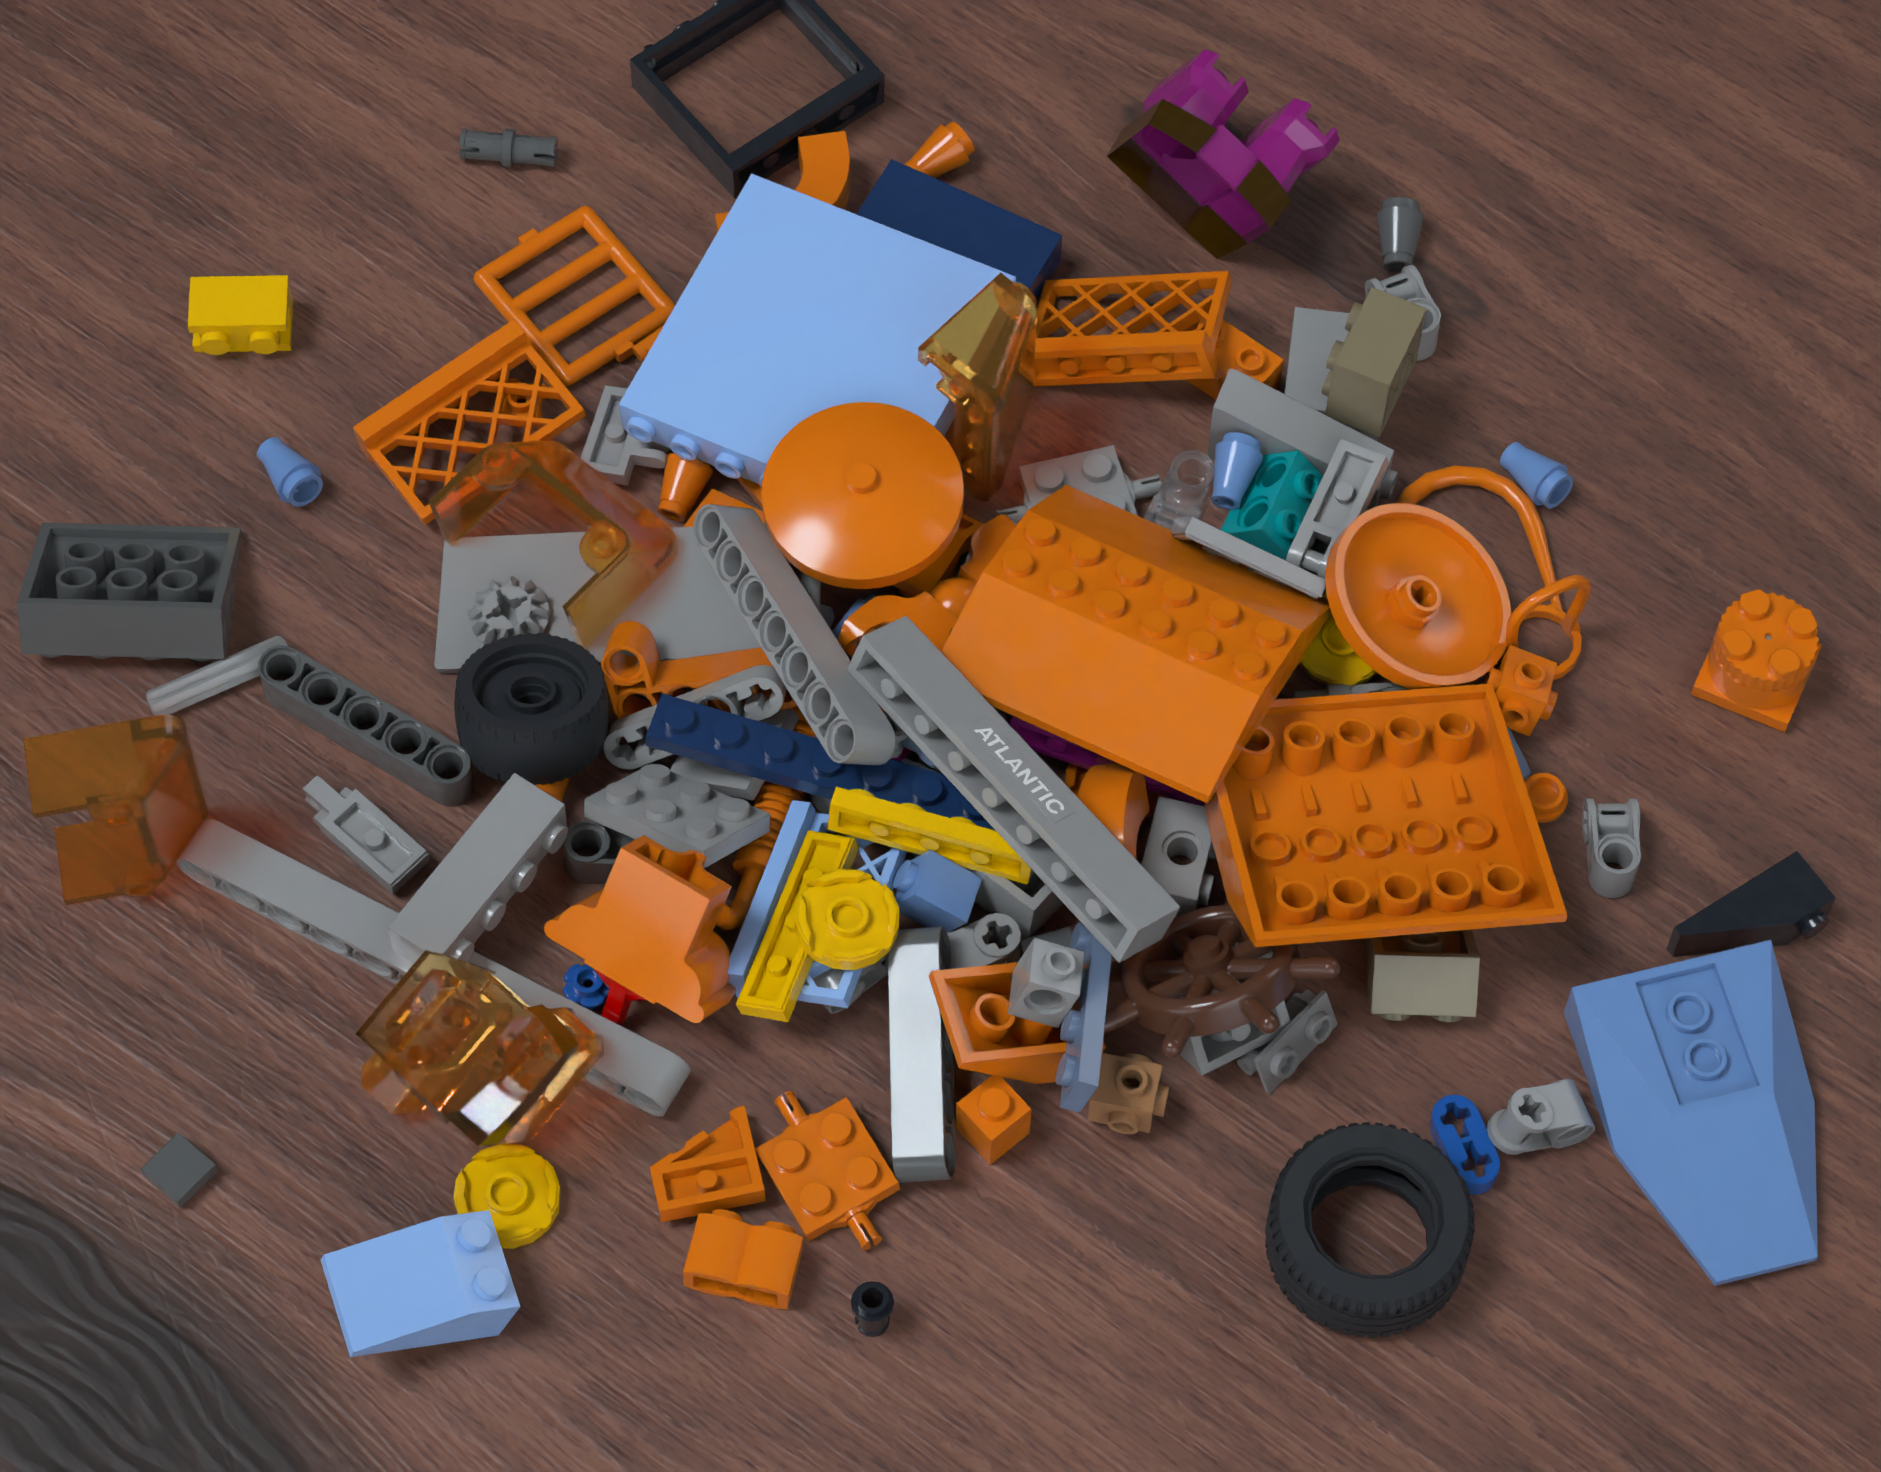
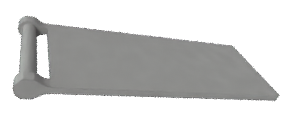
(681, 608)

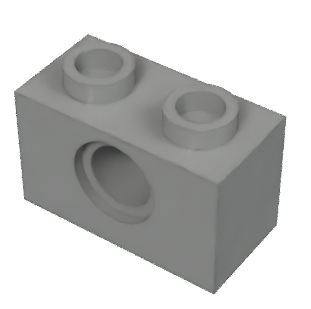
(1182, 831)

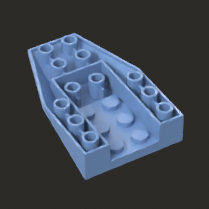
(1708, 1104)

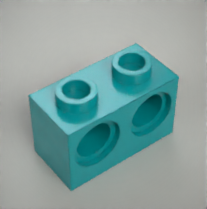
(1275, 503)

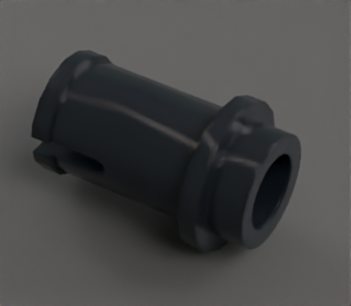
(872, 1306)

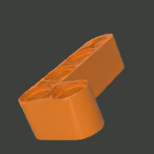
(651, 677)

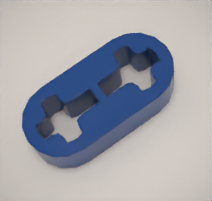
(1474, 1139)

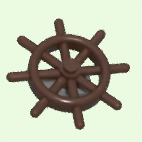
(1230, 992)

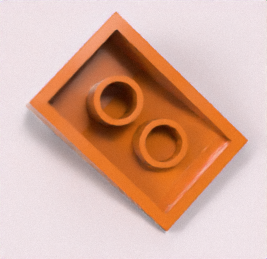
(985, 1035)

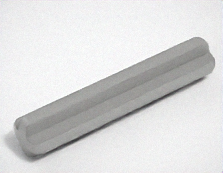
(209, 679)

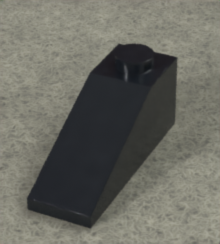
(1772, 906)

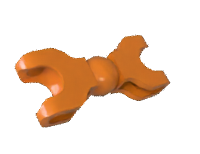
(933, 612)

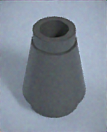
(1399, 231)

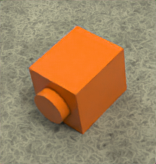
(993, 1118)

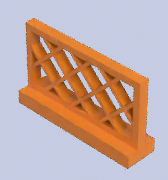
(1125, 352)
(453, 386)

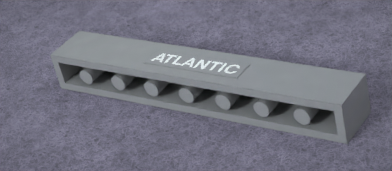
(1013, 789)

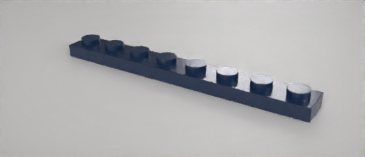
(795, 759)

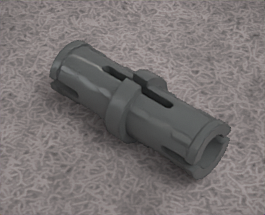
(508, 147)

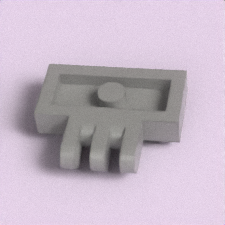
(612, 449)

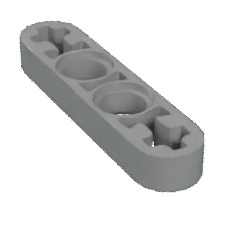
(729, 690)

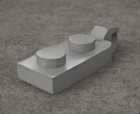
(366, 834)

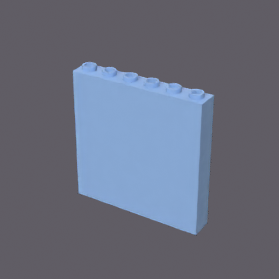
(792, 319)

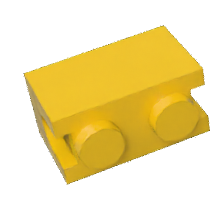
(240, 314)

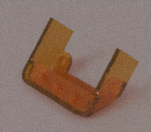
(622, 541)
(139, 791)

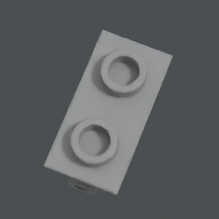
(1309, 1025)

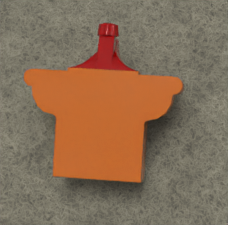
(653, 933)

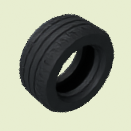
(1393, 1162)

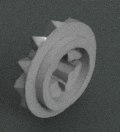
(531, 610)

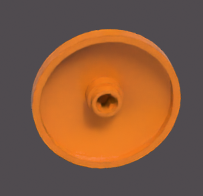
(862, 495)
(1417, 597)

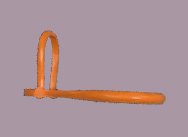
(1538, 542)

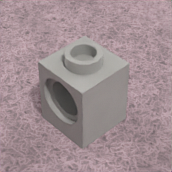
(1046, 982)

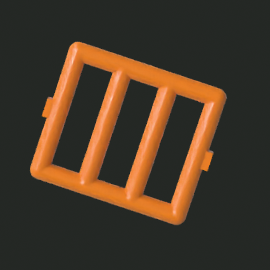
(609, 248)

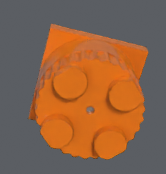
(1760, 658)

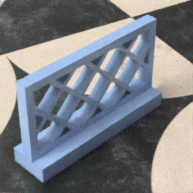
(797, 822)

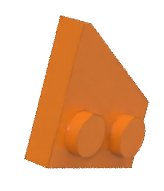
(709, 1172)

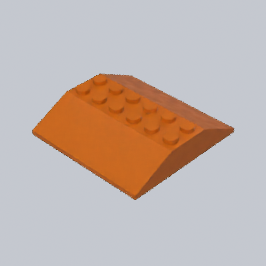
(1131, 640)
(1380, 820)

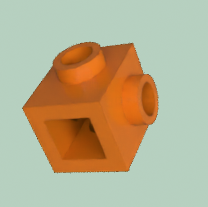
(1523, 688)

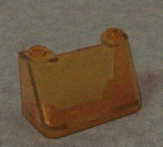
(989, 376)

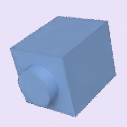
(935, 891)

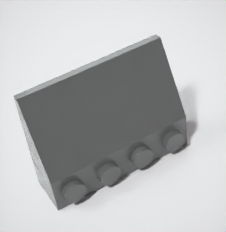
(130, 591)

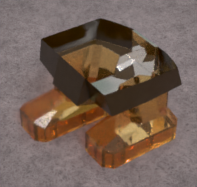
(473, 1052)

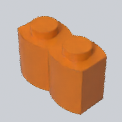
(743, 1259)

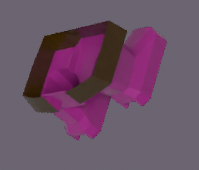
(1200, 172)

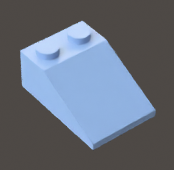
(422, 1285)

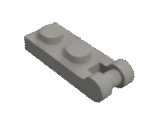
(1337, 502)

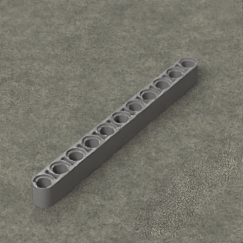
(359, 932)

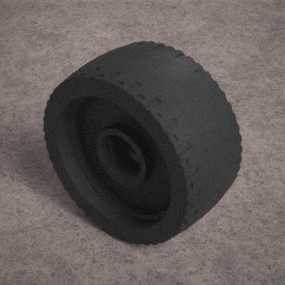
(531, 708)

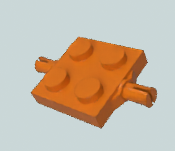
(827, 1169)

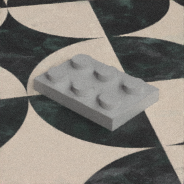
(677, 813)

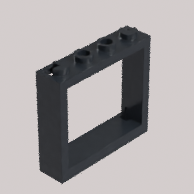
(779, 144)

